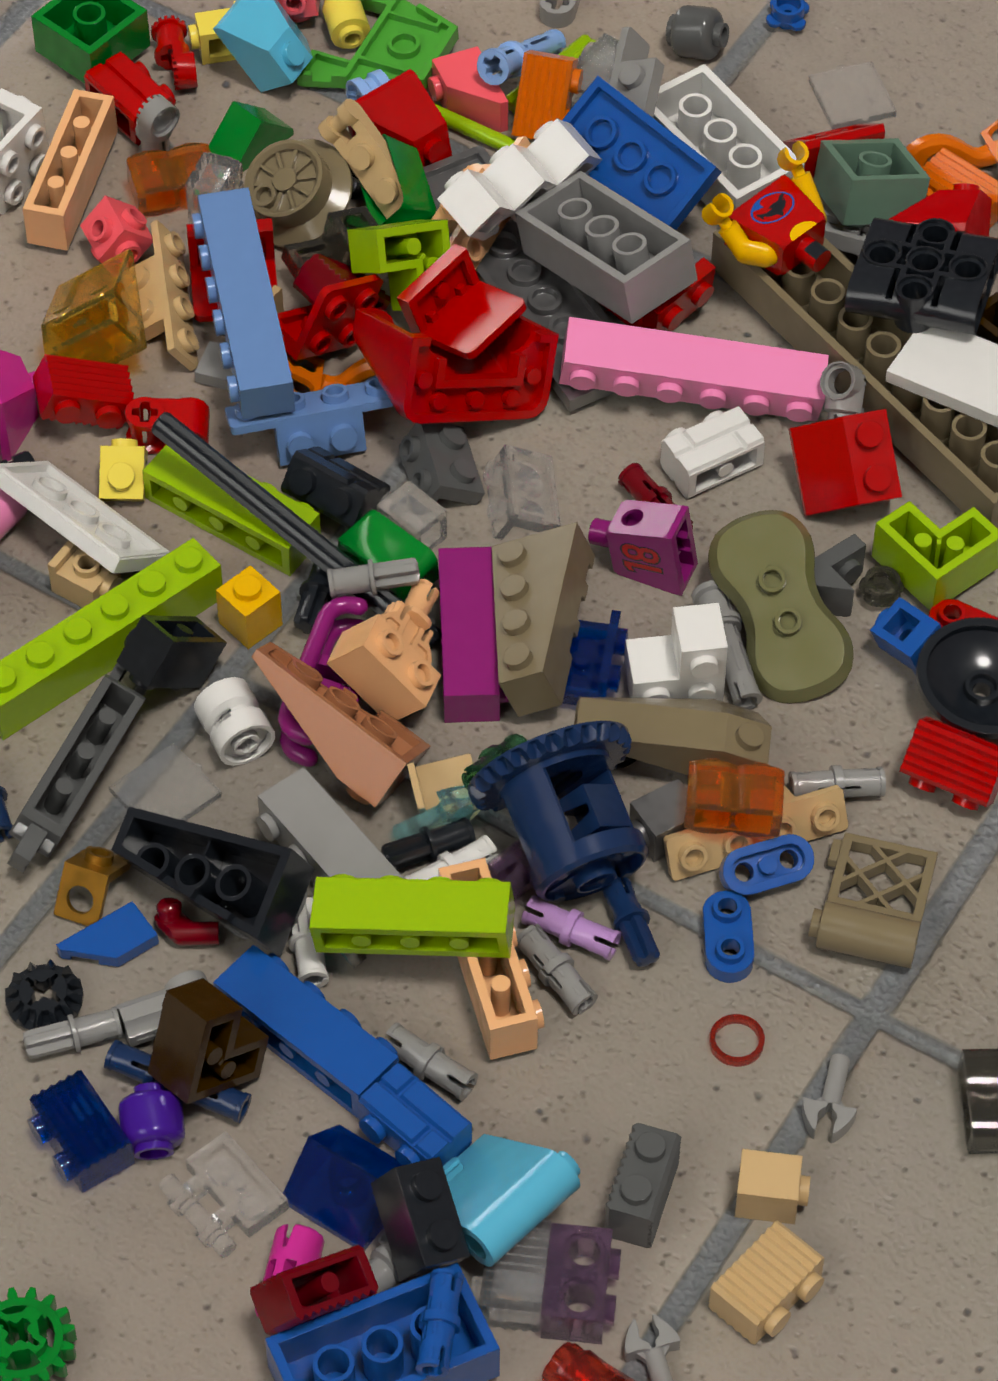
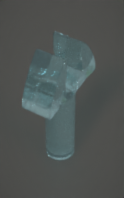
(452, 806)

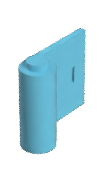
(506, 1192)

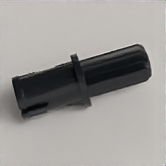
(314, 595)
(429, 843)

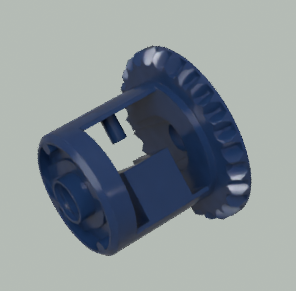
(562, 777)

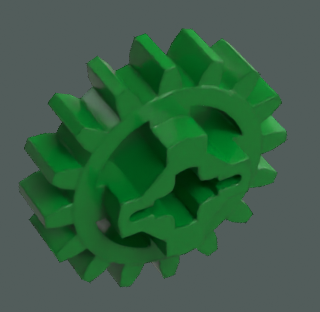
(27, 1320)

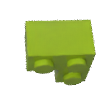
(399, 249)
(932, 559)

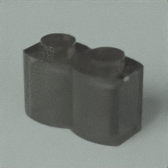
(979, 1099)

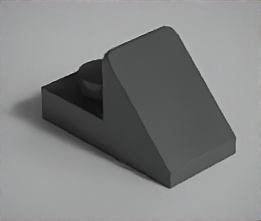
(836, 571)

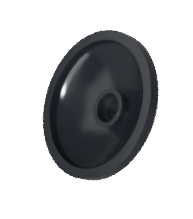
(954, 667)

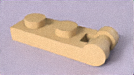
(365, 154)

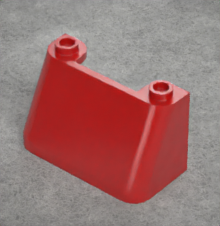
(440, 387)

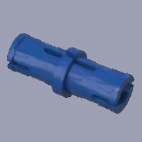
(439, 1323)

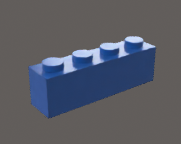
(307, 1029)

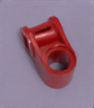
(189, 410)

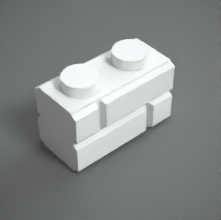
(711, 451)

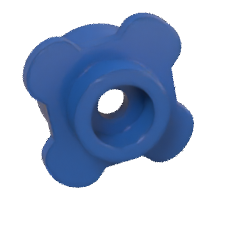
(788, 14)

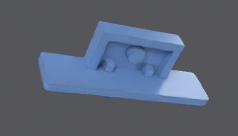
(321, 418)

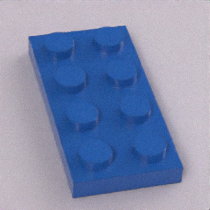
(640, 155)

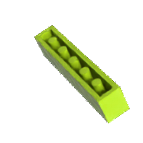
(92, 638)

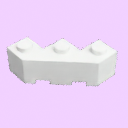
(516, 178)

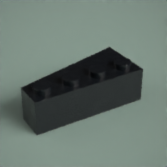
(227, 875)

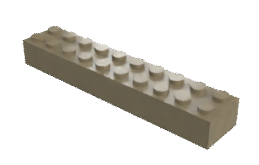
(811, 315)

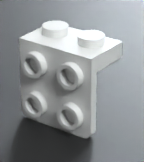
(21, 147)

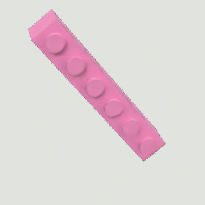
(692, 369)

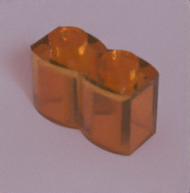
(160, 177)
(734, 798)

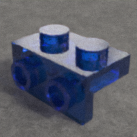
(594, 658)

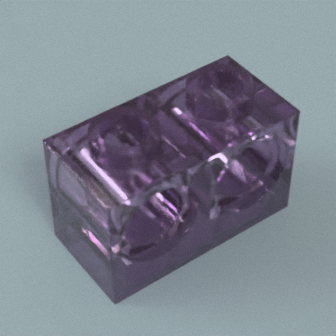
(573, 1283)

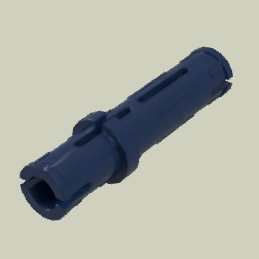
(125, 1061)

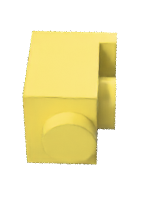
(206, 40)

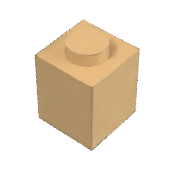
(771, 1186)

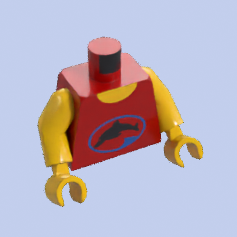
(777, 224)

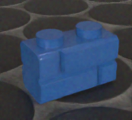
(412, 1119)

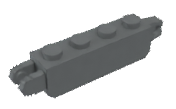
(75, 768)

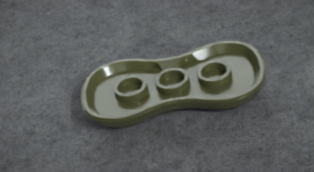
(791, 635)

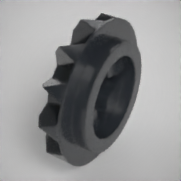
(34, 1014)

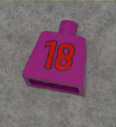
(649, 543)

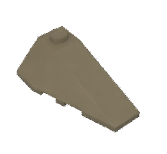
(683, 730)

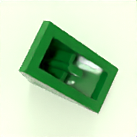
(247, 132)

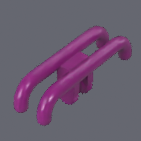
(316, 653)

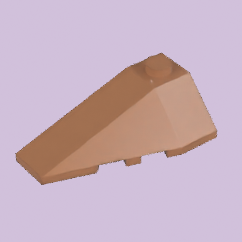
(359, 748)

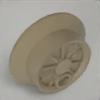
(298, 187)

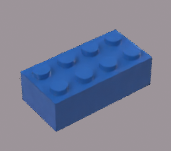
(382, 1340)

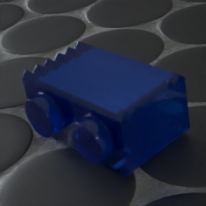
(80, 1131)

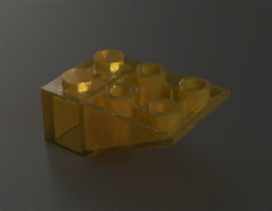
(97, 314)

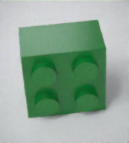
(88, 32)

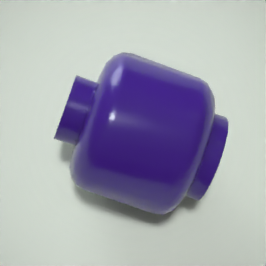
(152, 1121)

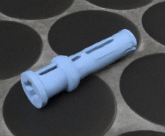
(510, 54)

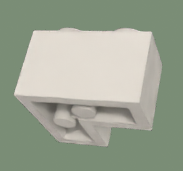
(680, 664)

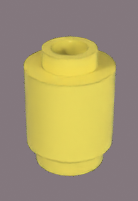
(346, 22)

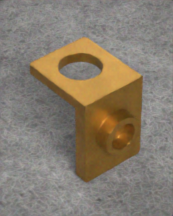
(93, 870)

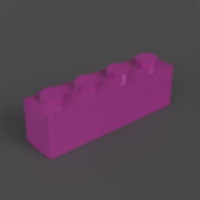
(468, 636)

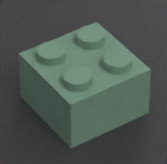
(868, 179)

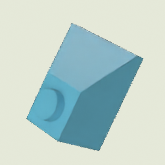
(264, 42)

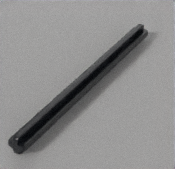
(265, 506)

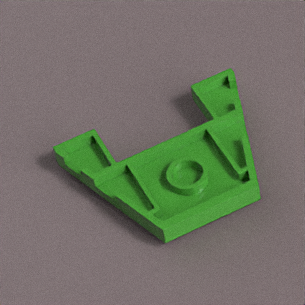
(398, 41)

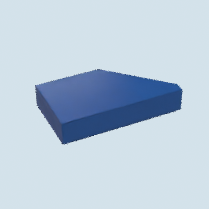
(112, 939)

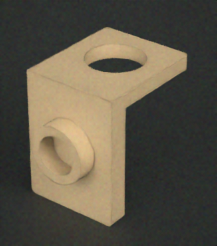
(436, 776)

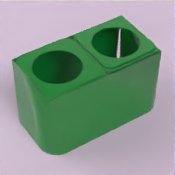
(417, 196)
(383, 541)

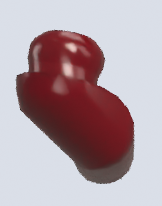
(181, 929)

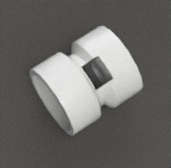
(234, 721)

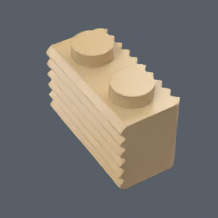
(766, 1283)

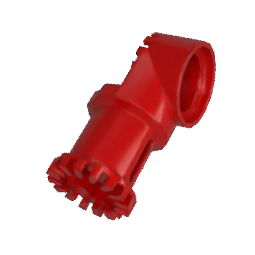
(173, 52)

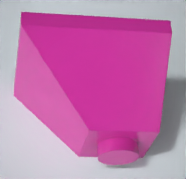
(17, 403)

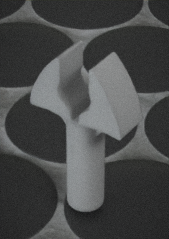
(831, 1101)
(654, 1357)

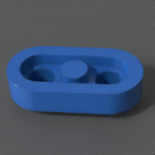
(764, 865)
(727, 933)

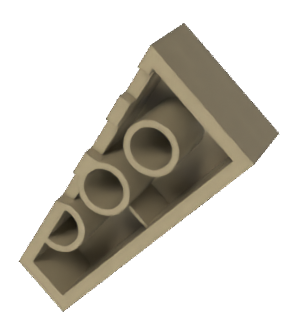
(536, 613)

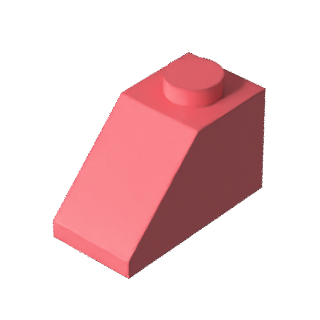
(463, 91)

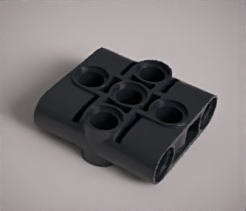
(923, 276)

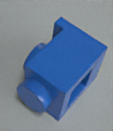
(903, 632)

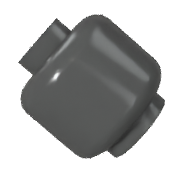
(697, 32)

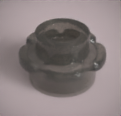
(881, 578)

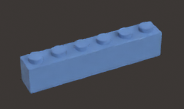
(244, 302)

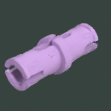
(571, 927)

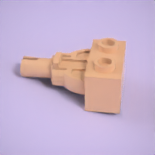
(391, 656)

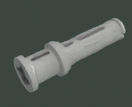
(738, 668)

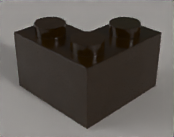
(204, 1043)

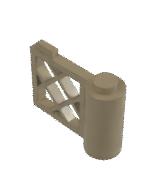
(871, 925)

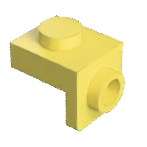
(122, 471)

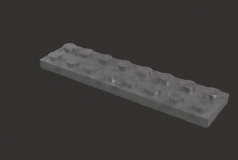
(505, 266)

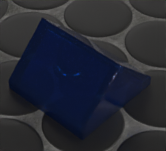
(334, 1184)

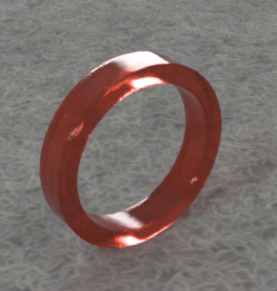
(737, 1019)

